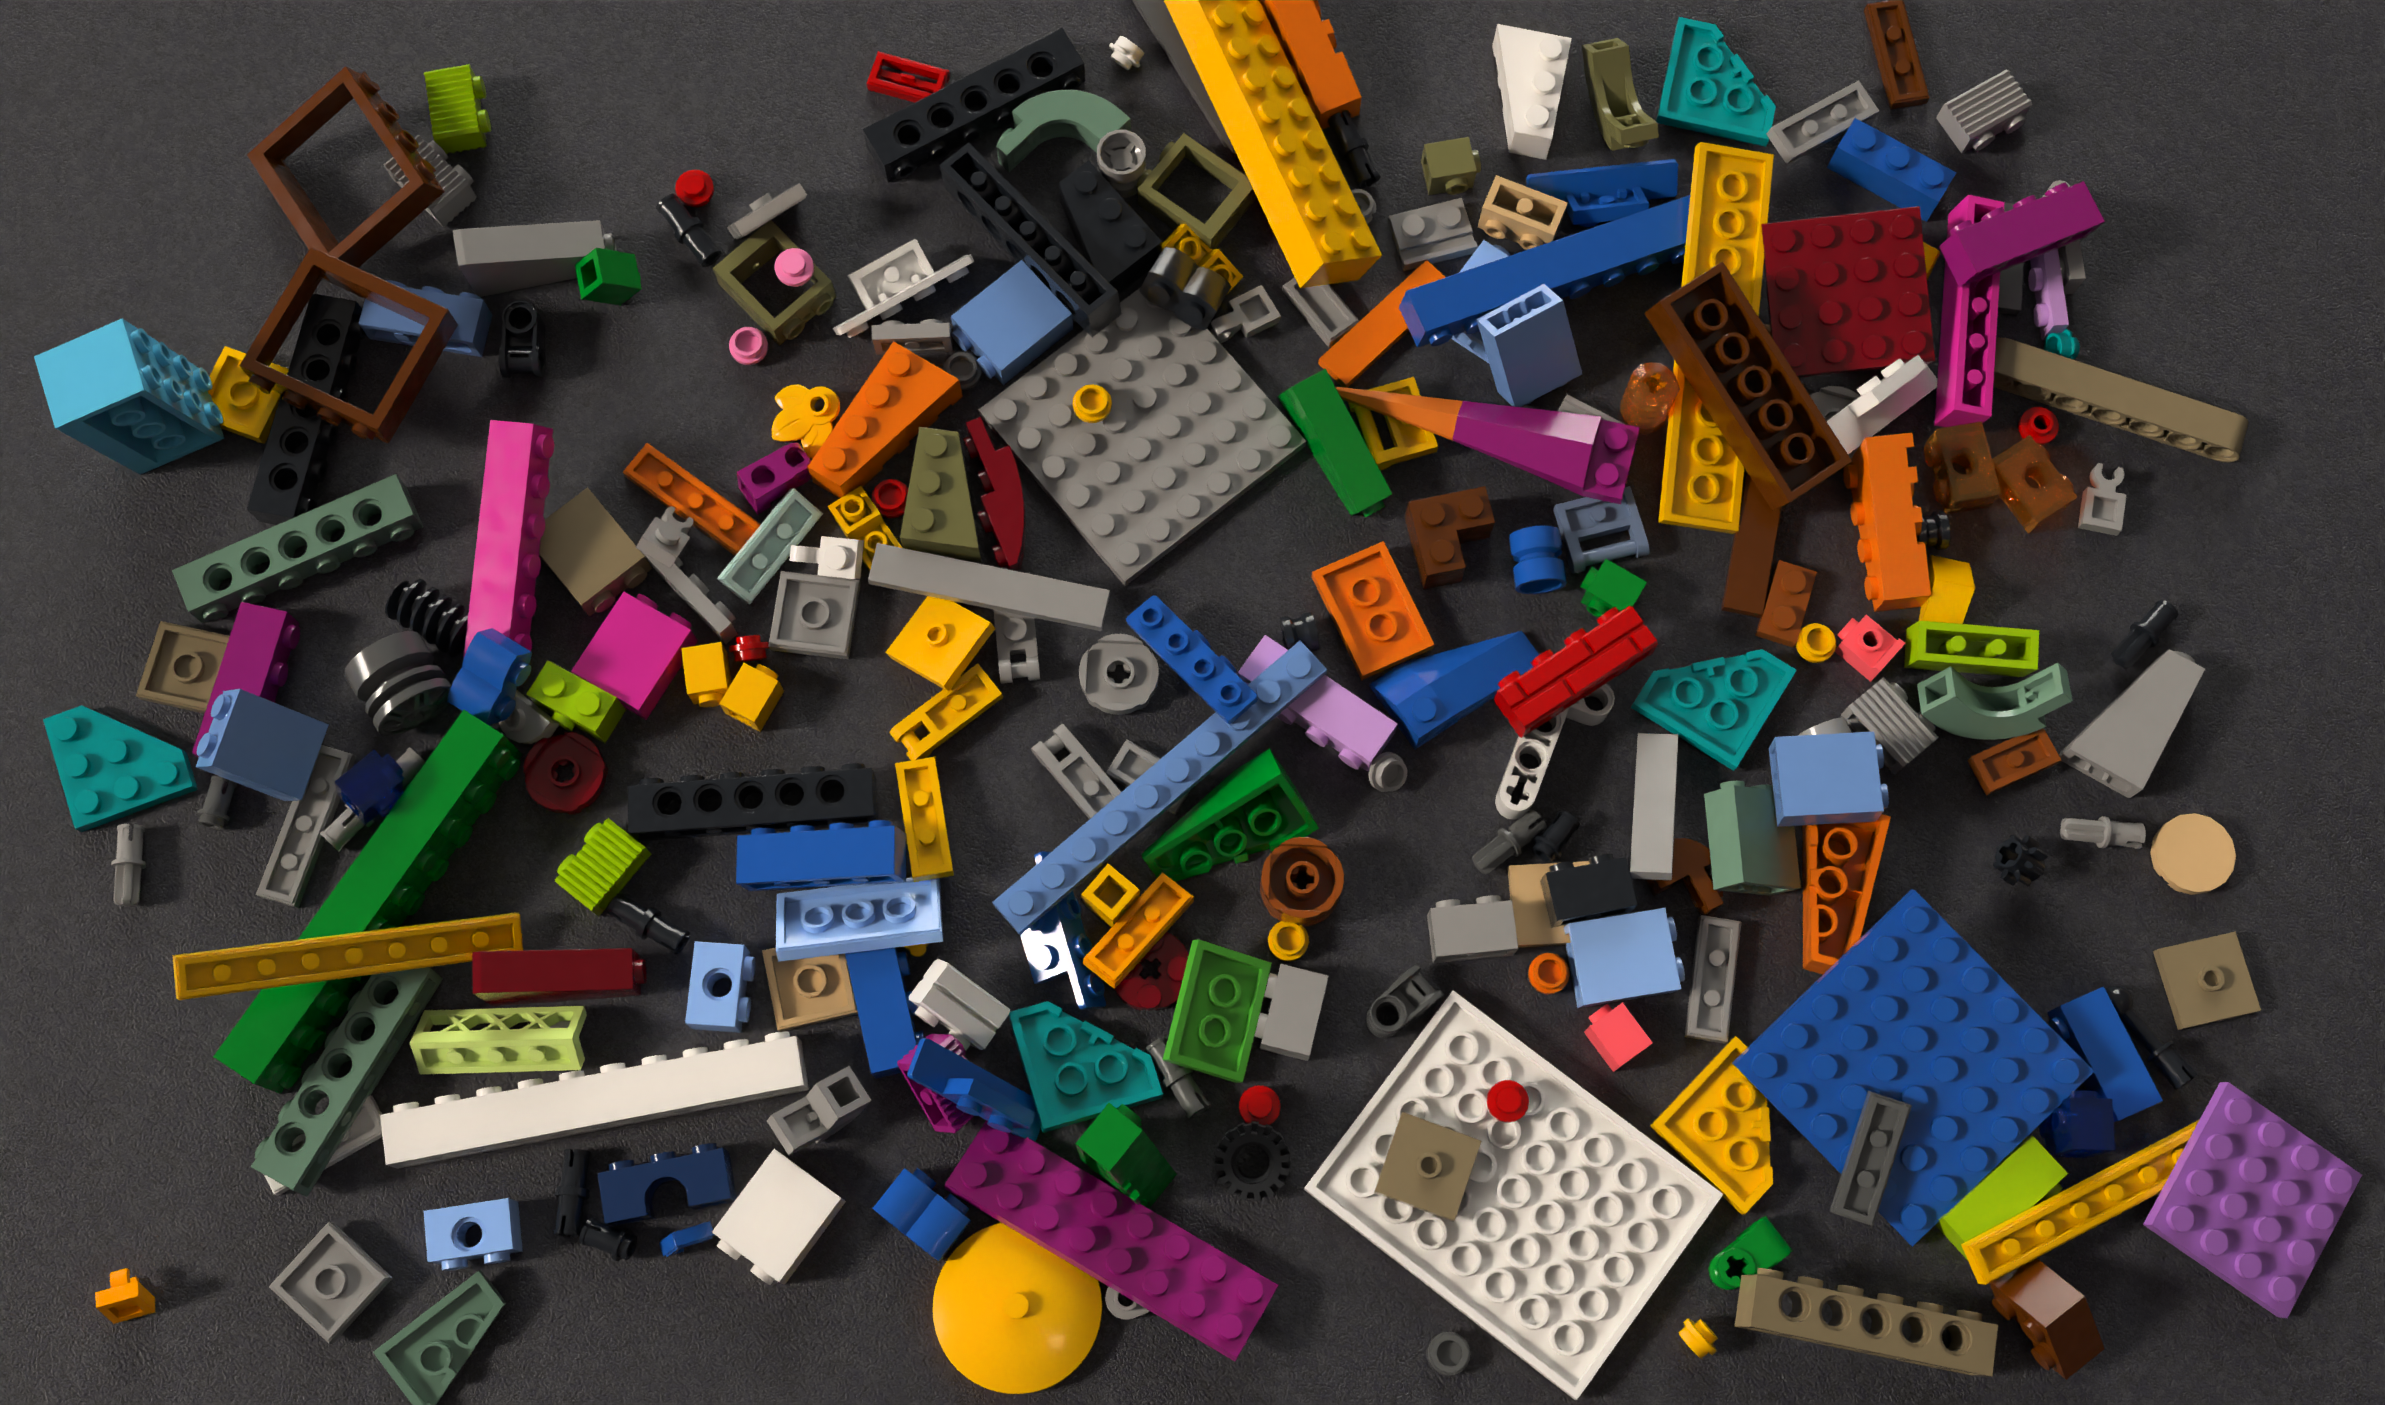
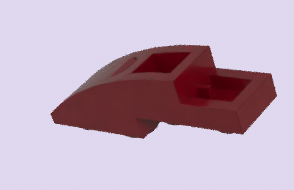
(1004, 506)

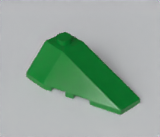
(1240, 817)

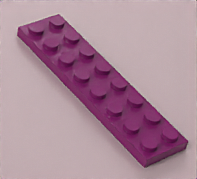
(1113, 1238)

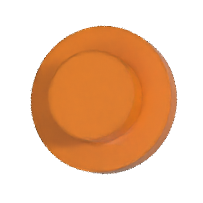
(1548, 973)

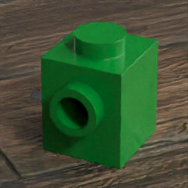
(608, 276)
(1610, 588)

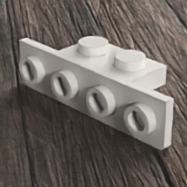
(894, 279)
(1882, 401)

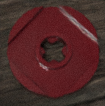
(572, 794)
(1164, 991)

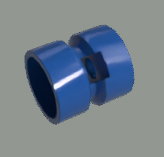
(1537, 567)

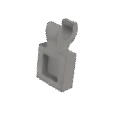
(1249, 313)

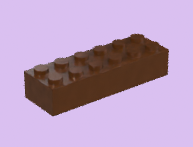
(1747, 386)

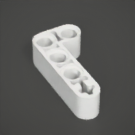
(1542, 746)

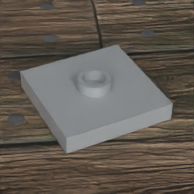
(766, 209)
(814, 615)
(330, 1282)

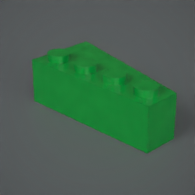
(1125, 1155)

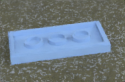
(857, 918)

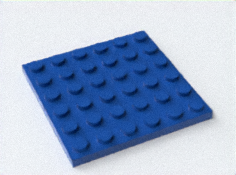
(1927, 1026)

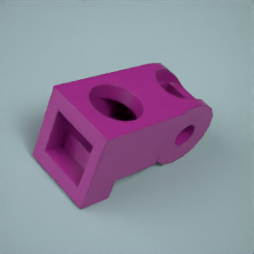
(774, 476)

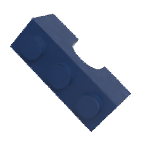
(630, 1188)

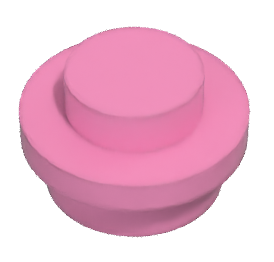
(794, 267)
(748, 345)

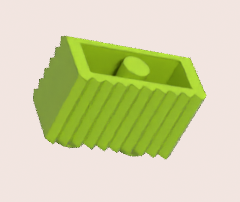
(456, 108)
(601, 866)

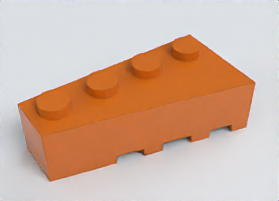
(1311, 53)
(882, 419)
(1888, 522)
(1837, 886)

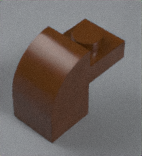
(1689, 867)

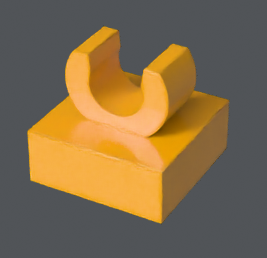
(125, 1298)

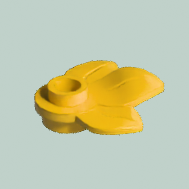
(799, 418)

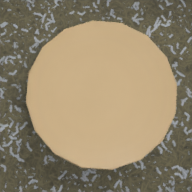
(2193, 854)

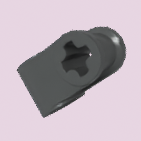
(1407, 998)

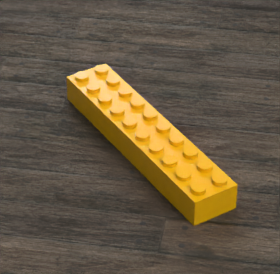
(1277, 139)

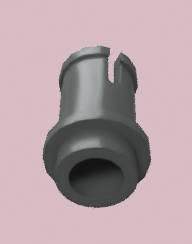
(217, 803)

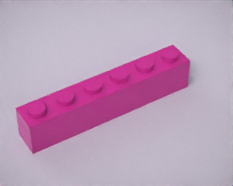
(1967, 335)
(510, 530)

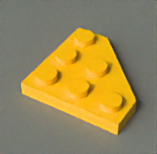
(1722, 1130)

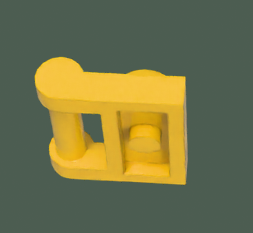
(1408, 439)

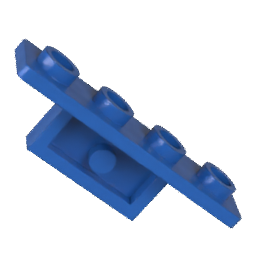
(1608, 191)
(1192, 659)
(1057, 948)
(974, 1090)

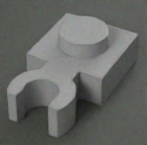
(2101, 506)
(665, 538)

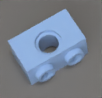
(710, 964)
(448, 1226)

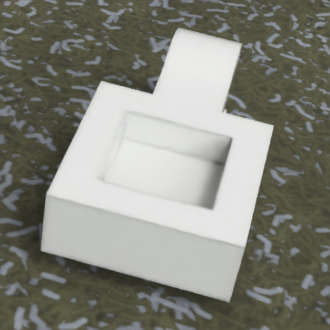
(835, 557)

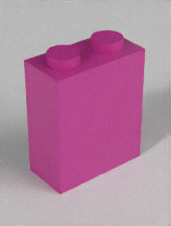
(636, 653)

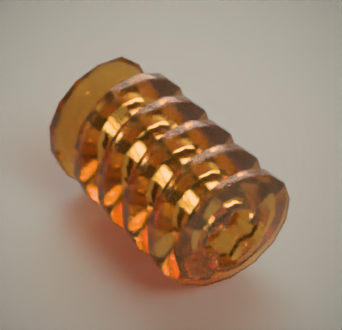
(1649, 397)

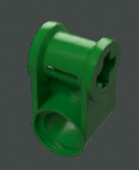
(1753, 1249)

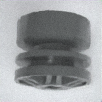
(398, 683)

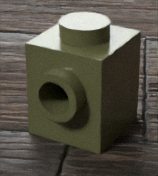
(1450, 166)

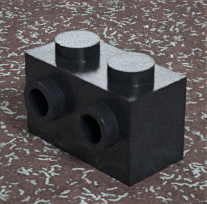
(1588, 890)

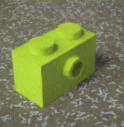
(576, 702)

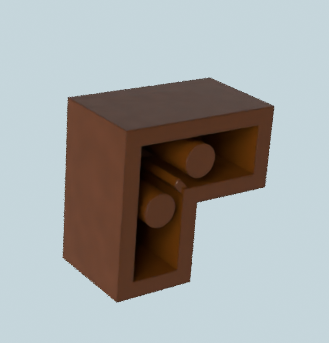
(1439, 527)
(2050, 1315)

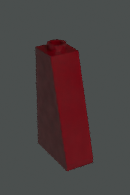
(556, 975)

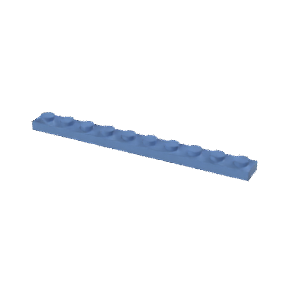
(1155, 791)

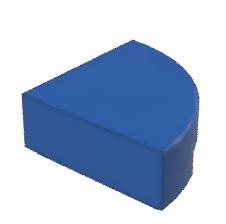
(678, 1240)

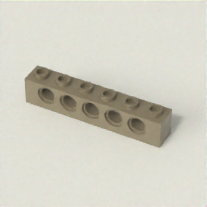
(1971, 1342)

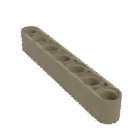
(2118, 401)

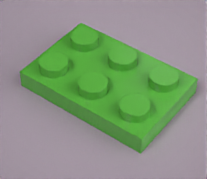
(1217, 1011)

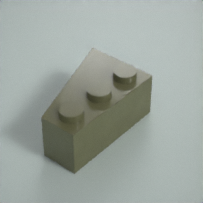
(938, 499)

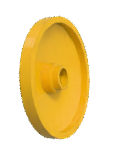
(1014, 1312)

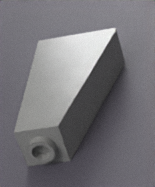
(526, 255)
(2134, 729)

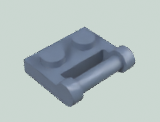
(1594, 518)

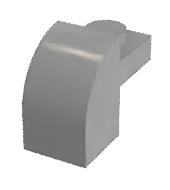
(821, 1112)

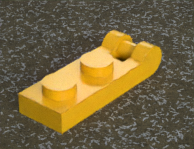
(947, 713)

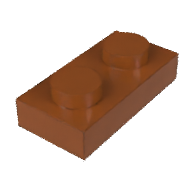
(1786, 603)
(2013, 760)

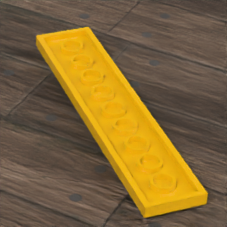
(1724, 224)

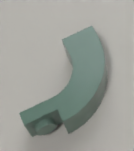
(1058, 115)
(1993, 711)

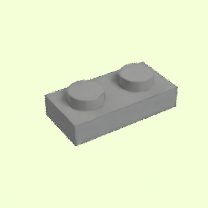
(926, 337)

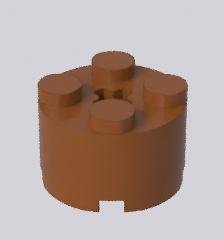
(1321, 869)

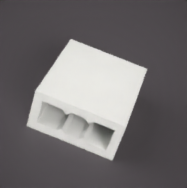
(777, 1218)

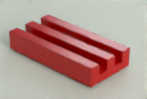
(902, 92)

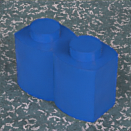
(490, 676)
(922, 1213)

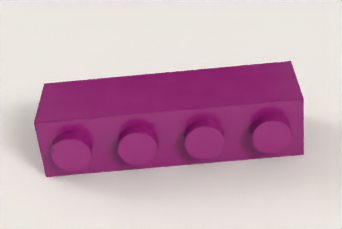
(2020, 233)
(254, 656)

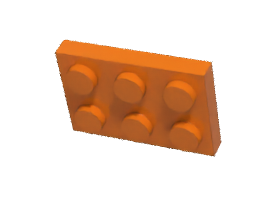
(1372, 610)

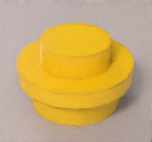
(1092, 403)
(1816, 643)
(1288, 941)
(1698, 1337)

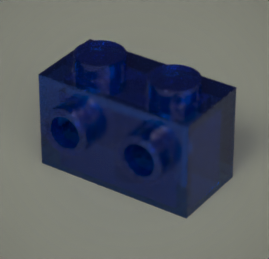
(371, 786)
(2080, 1126)

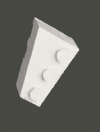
(1531, 82)

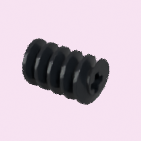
(428, 616)

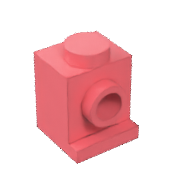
(1863, 658)

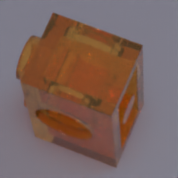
(1968, 447)
(2030, 504)

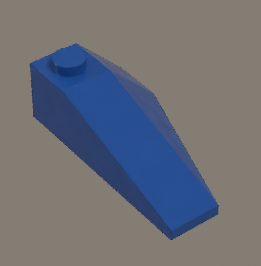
(1447, 686)

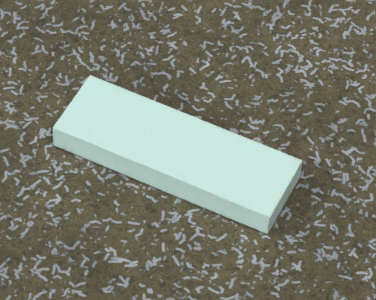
(769, 546)

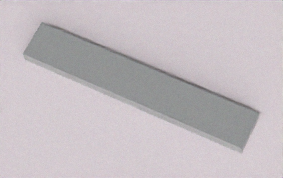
(989, 587)

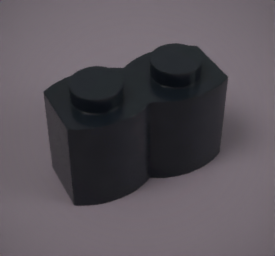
(1185, 288)

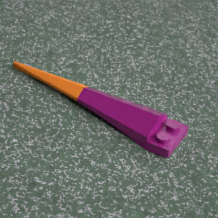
(1561, 447)

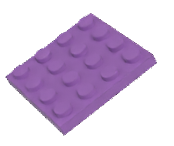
(2252, 1200)

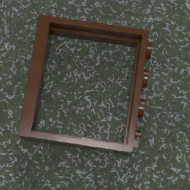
(386, 221)
(409, 380)

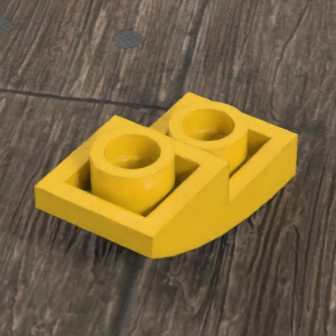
(1189, 243)
(862, 521)

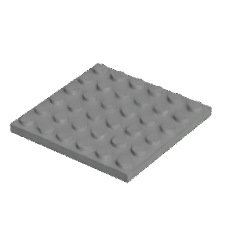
(1169, 456)

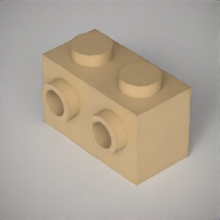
(1521, 214)

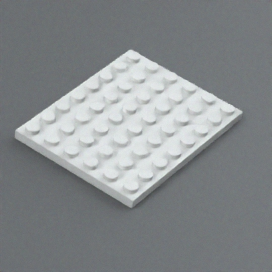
(1562, 1211)

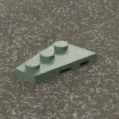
(439, 1342)

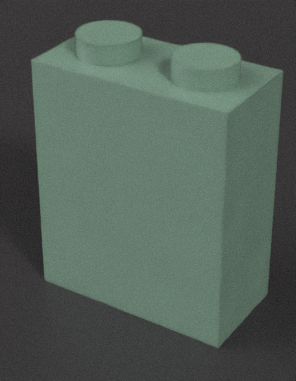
(1746, 844)

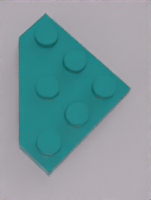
(1712, 88)
(1716, 701)
(113, 767)
(1078, 1067)

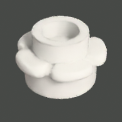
(1126, 53)

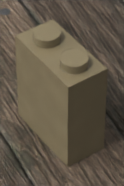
(591, 553)

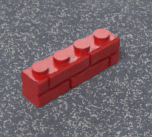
(1575, 670)

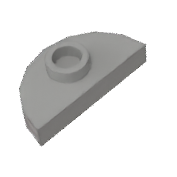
(527, 722)

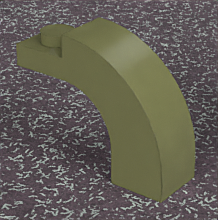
(1614, 96)

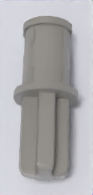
(2104, 832)
(128, 865)

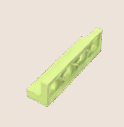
(497, 1046)

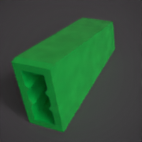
(1336, 443)

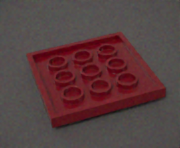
(1848, 291)

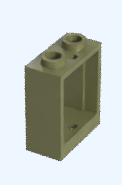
(1168, 212)
(748, 259)

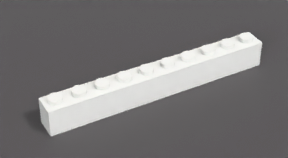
(593, 1101)

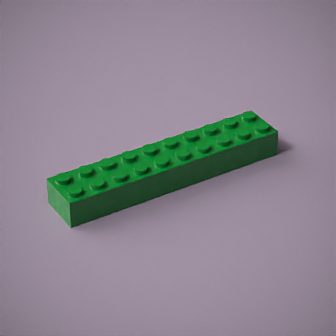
(376, 894)

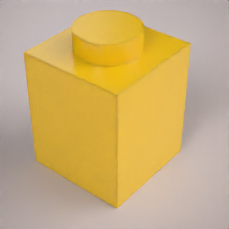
(706, 673)
(752, 695)
(1110, 895)

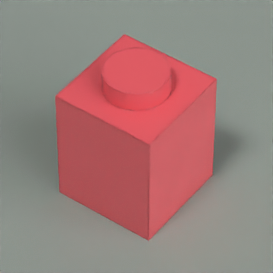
(1616, 1035)

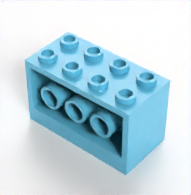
(129, 397)

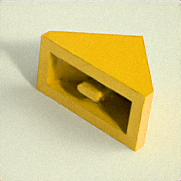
(1950, 591)

